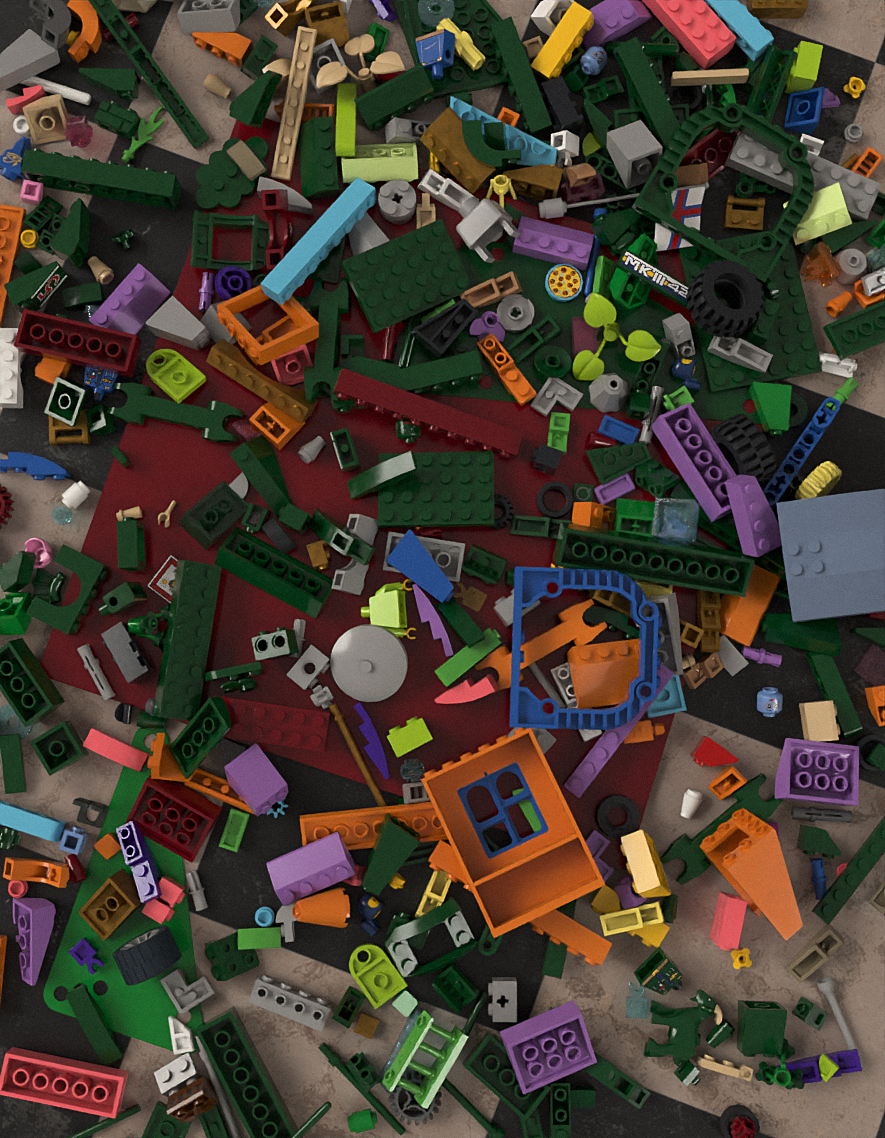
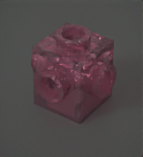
(78, 131)

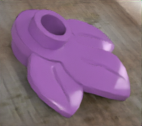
(482, 328)

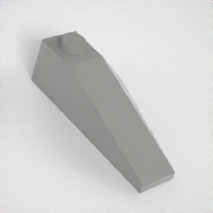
(365, 235)
(670, 647)

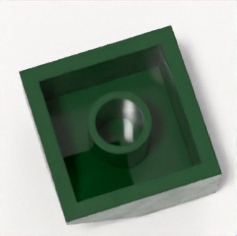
(59, 747)

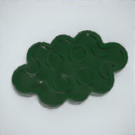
(222, 179)

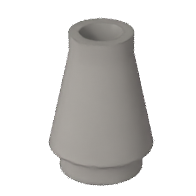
(311, 450)

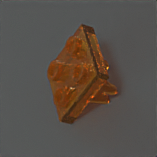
(822, 265)

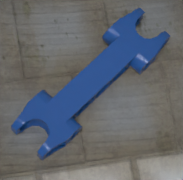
(813, 432)

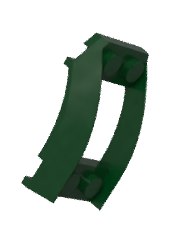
(203, 233)
(456, 926)

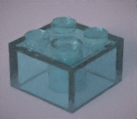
(675, 519)

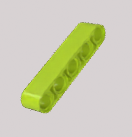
(346, 119)

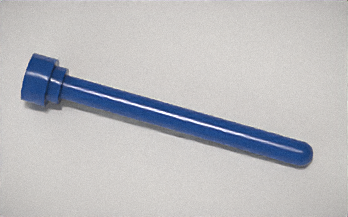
(593, 257)

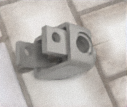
(483, 224)

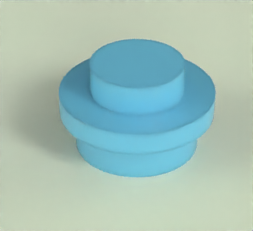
(264, 916)

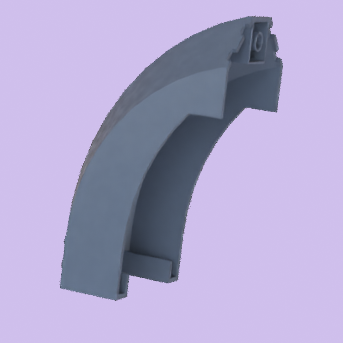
(834, 554)

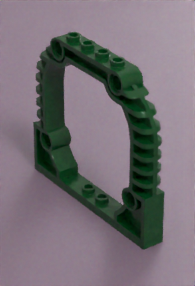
(656, 199)

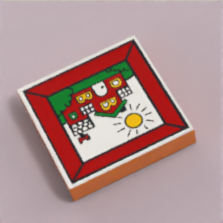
(164, 579)

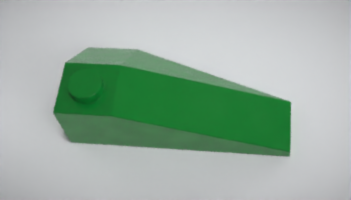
(13, 613)

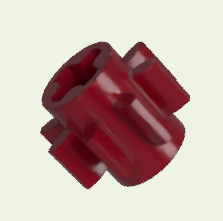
(743, 1128)

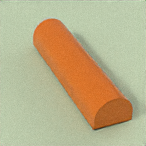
(217, 788)

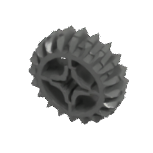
(403, 1109)

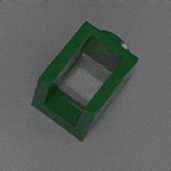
(255, 518)

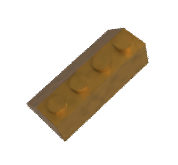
(447, 143)

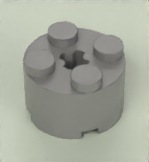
(397, 191)

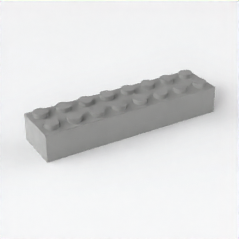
(764, 165)

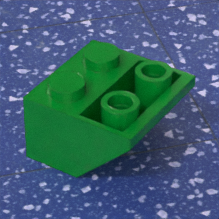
(634, 516)

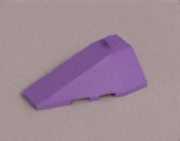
(35, 926)

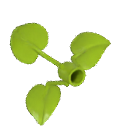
(601, 312)

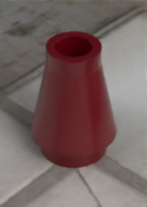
(598, 440)
(76, 870)

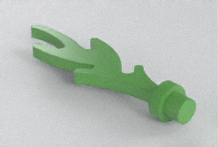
(143, 132)

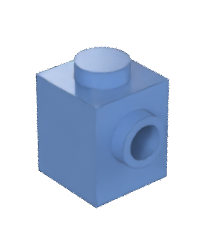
(74, 840)

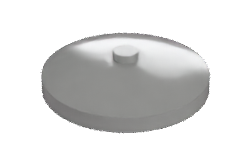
(369, 663)

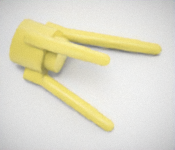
(501, 185)

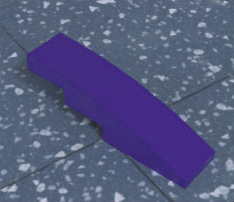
(375, 747)
(847, 1060)

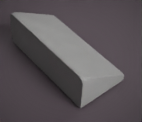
(730, 657)

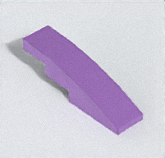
(428, 614)

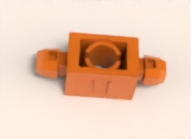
(644, 732)

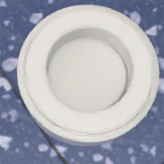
(21, 127)

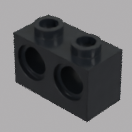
(546, 459)

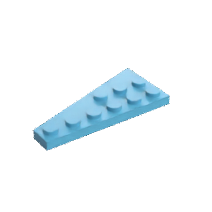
(533, 151)

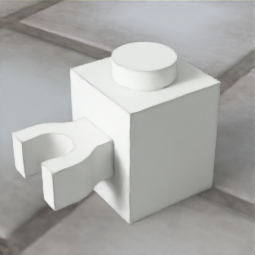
(567, 147)

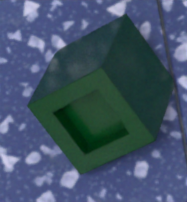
(352, 345)

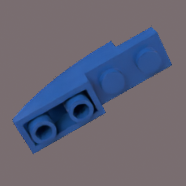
(35, 465)

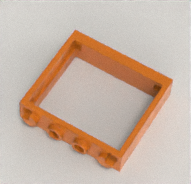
(262, 354)

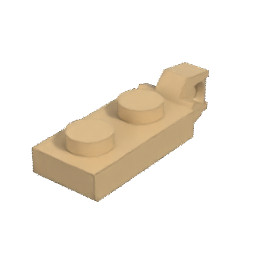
(425, 211)
(727, 1067)

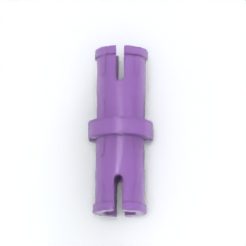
(206, 291)
(761, 656)

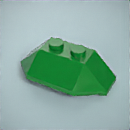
(624, 287)

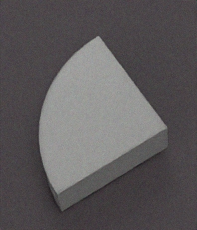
(240, 485)

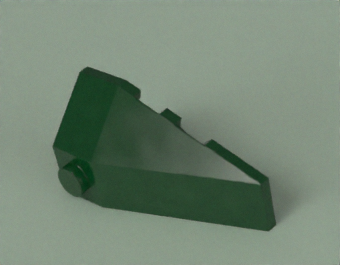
(262, 469)

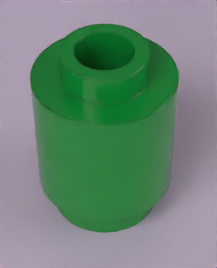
(362, 1120)

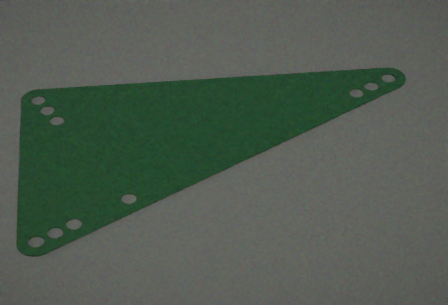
(647, 317)

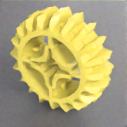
(819, 481)

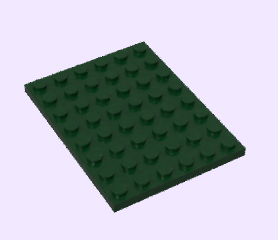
(791, 338)

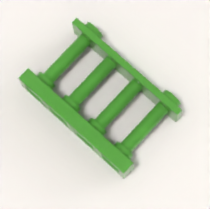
(438, 1071)

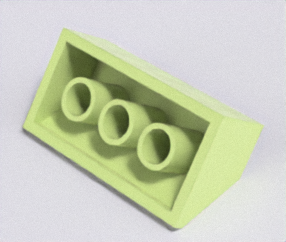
(381, 163)

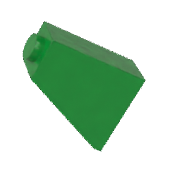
(772, 406)

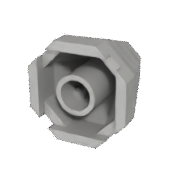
(608, 392)

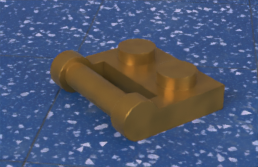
(742, 219)
(57, 425)

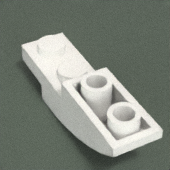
(564, 683)

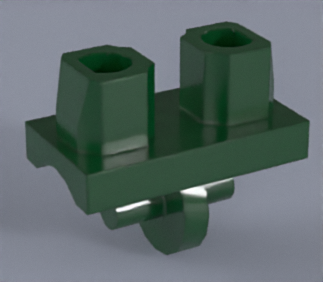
(363, 1071)

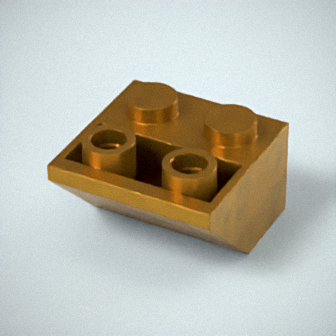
(329, 22)

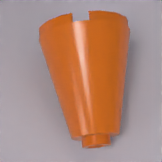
(324, 909)

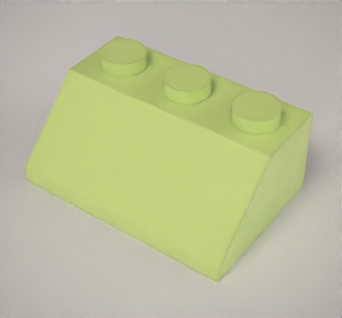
(824, 214)

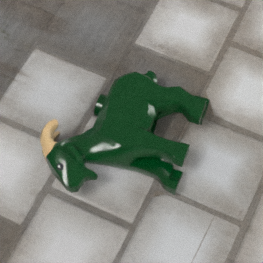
(683, 1027)

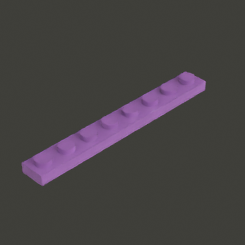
(610, 741)

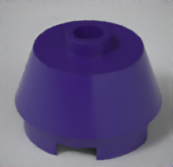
(232, 282)

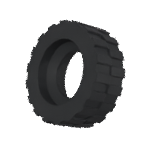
(617, 801)

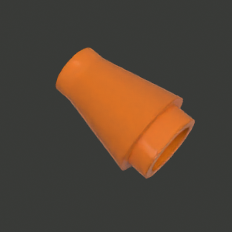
(838, 304)

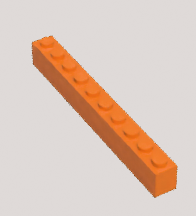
(554, 923)

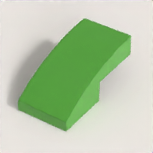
(558, 431)
(259, 938)

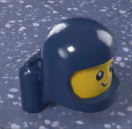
(684, 370)
(369, 909)

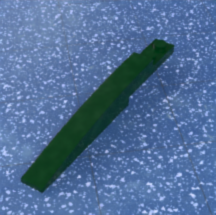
(150, 71)

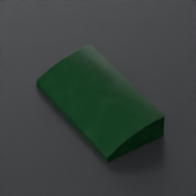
(201, 735)

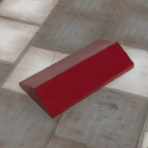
(711, 149)

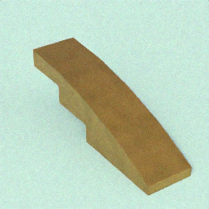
(709, 620)

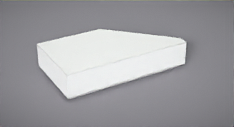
(181, 1036)

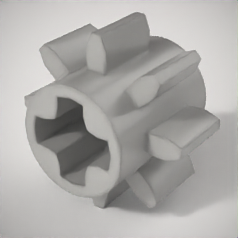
(322, 697)

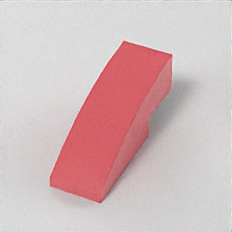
(468, 690)
(115, 749)

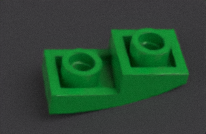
(727, 95)

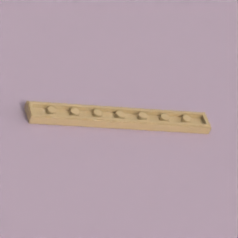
(294, 103)

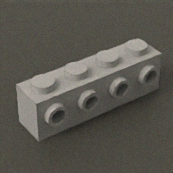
(290, 1002)

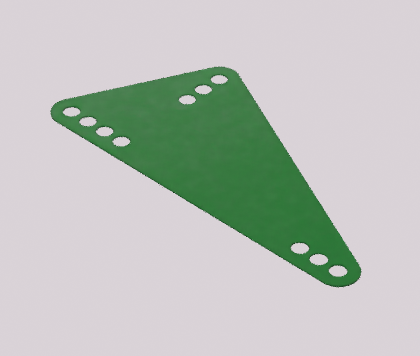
(142, 1008)

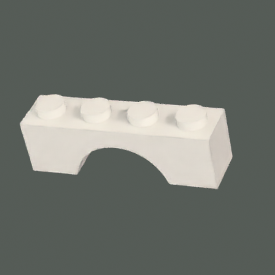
(10, 383)

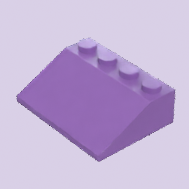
(818, 773)
(548, 1046)

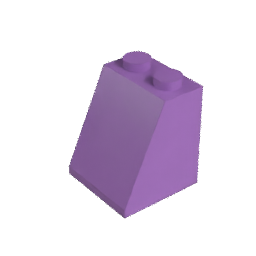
(256, 780)

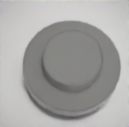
(853, 133)

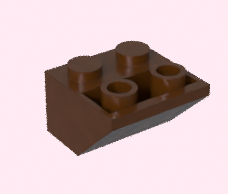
(192, 1100)

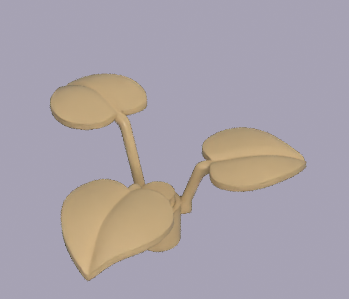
(385, 63)

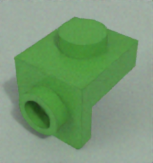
(678, 399)

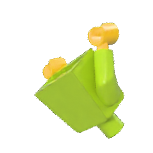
(389, 608)

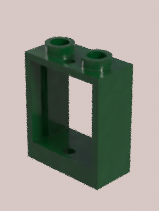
(131, 545)

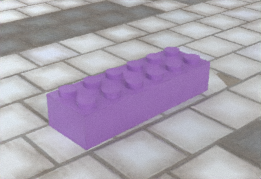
(696, 458)

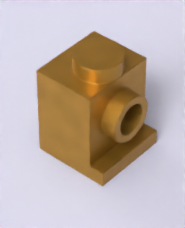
(319, 555)

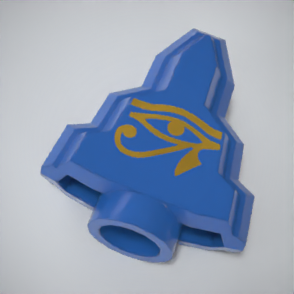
(12, 160)

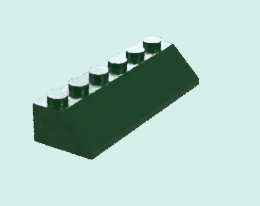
(274, 572)

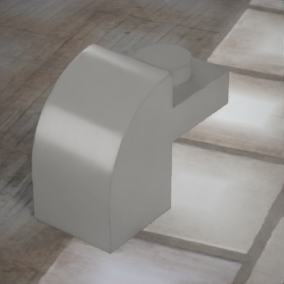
(285, 915)

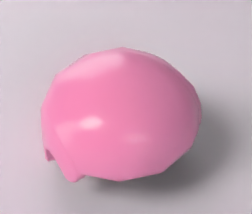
(42, 550)

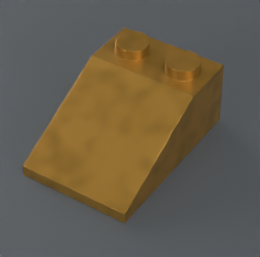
(536, 182)
(111, 904)

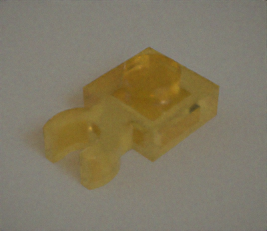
(472, 598)

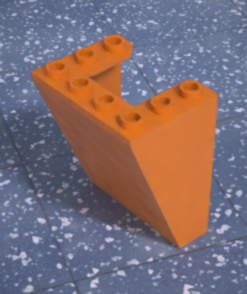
(754, 865)

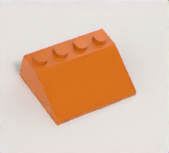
(603, 672)

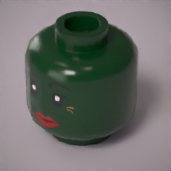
(406, 431)

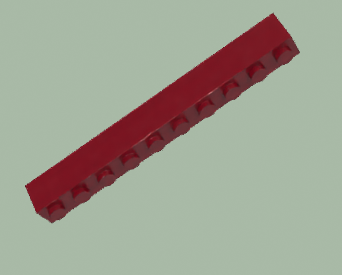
(427, 413)

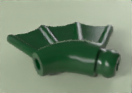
(48, 586)

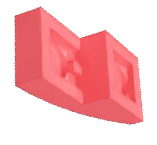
(30, 95)

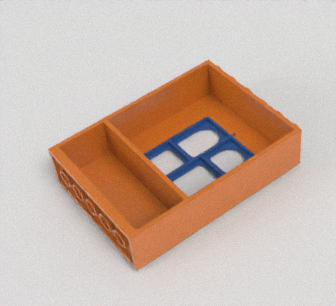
(532, 871)

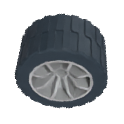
(147, 955)

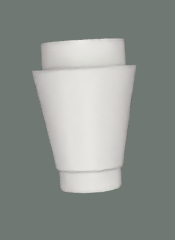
(691, 802)

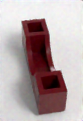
(277, 212)

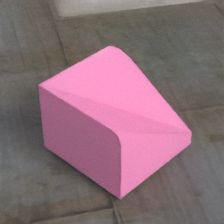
(32, 192)

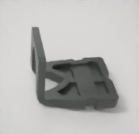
(92, 805)

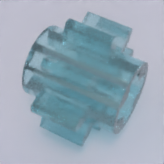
(412, 770)

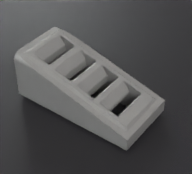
(407, 794)

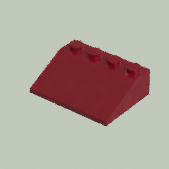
(174, 816)

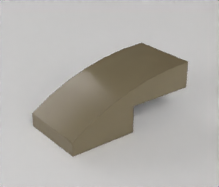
(246, 160)

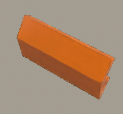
(743, 615)

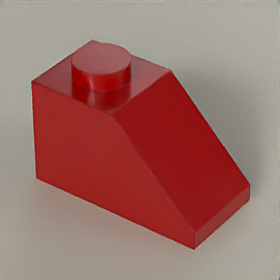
(711, 754)

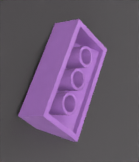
(553, 243)
(132, 302)
(311, 868)

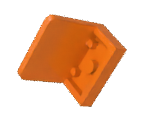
(162, 762)

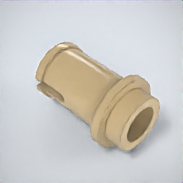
(133, 512)
(688, 661)

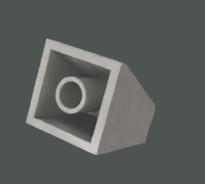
(634, 152)
(178, 325)

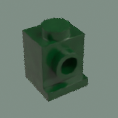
(663, 36)
(99, 420)

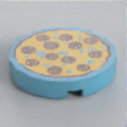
(563, 282)

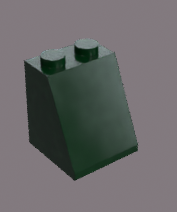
(760, 1028)

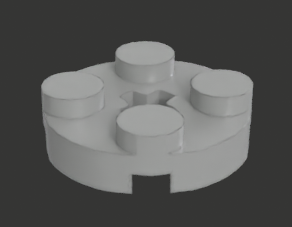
(521, 305)

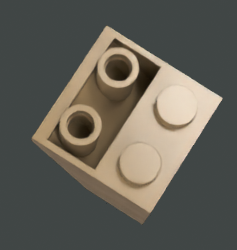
(819, 721)

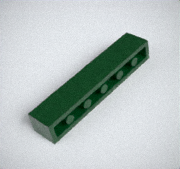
(520, 76)
(647, 90)

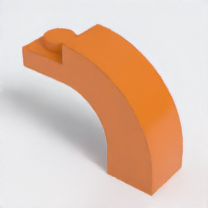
(91, 32)
(36, 870)

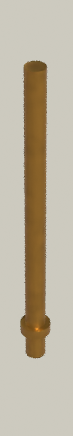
(338, 717)

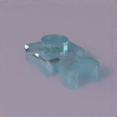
(636, 1005)

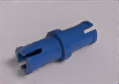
(818, 877)

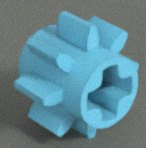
(280, 809)

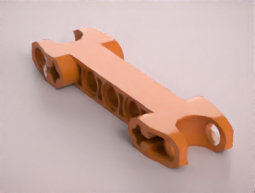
(571, 628)

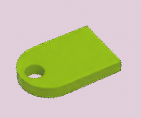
(174, 375)
(376, 975)

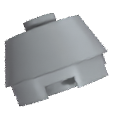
(852, 265)

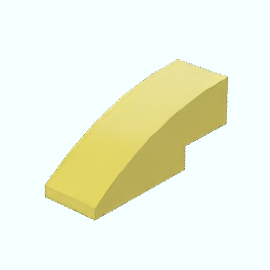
(434, 893)
(632, 918)

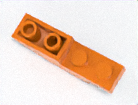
(505, 369)

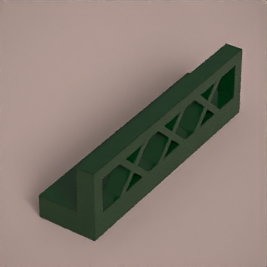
(765, 82)

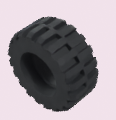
(738, 284)
(745, 447)

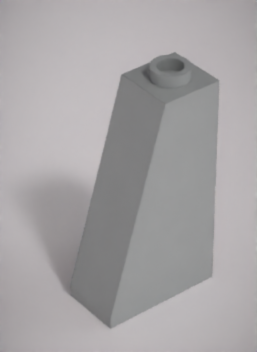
(25, 59)

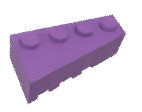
(753, 516)

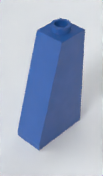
(417, 565)

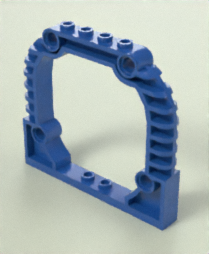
(525, 707)

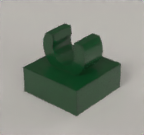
(687, 1073)

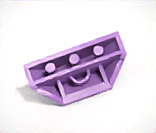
(614, 20)

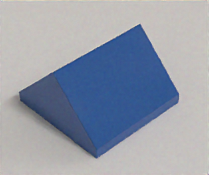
(804, 110)

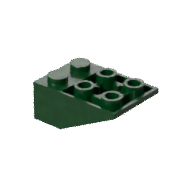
(72, 239)

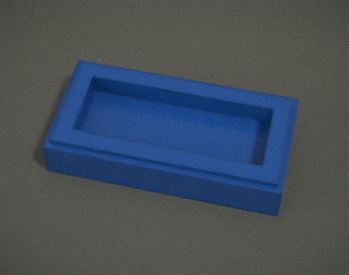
(618, 430)

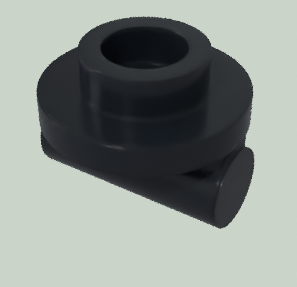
(123, 713)

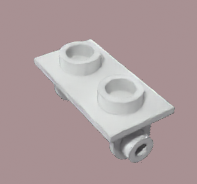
(833, 365)

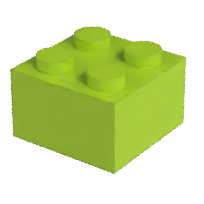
(805, 67)
(409, 737)

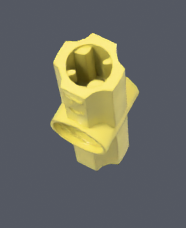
(463, 45)

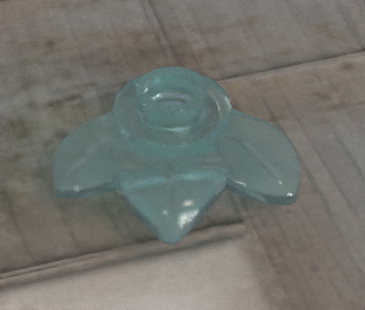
(876, 258)

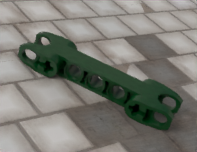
(330, 307)
(143, 405)
(688, 849)

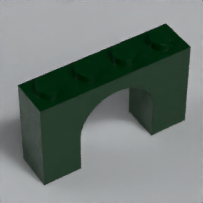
(68, 618)

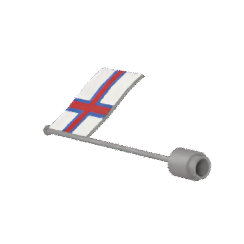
(685, 199)

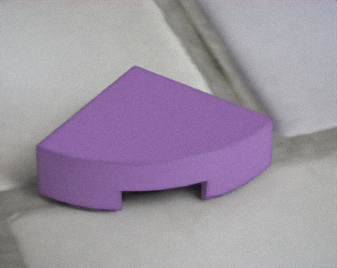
(830, 99)

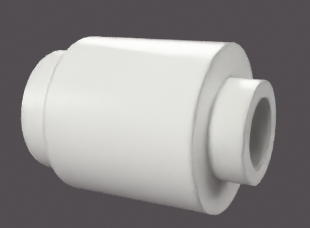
(75, 494)

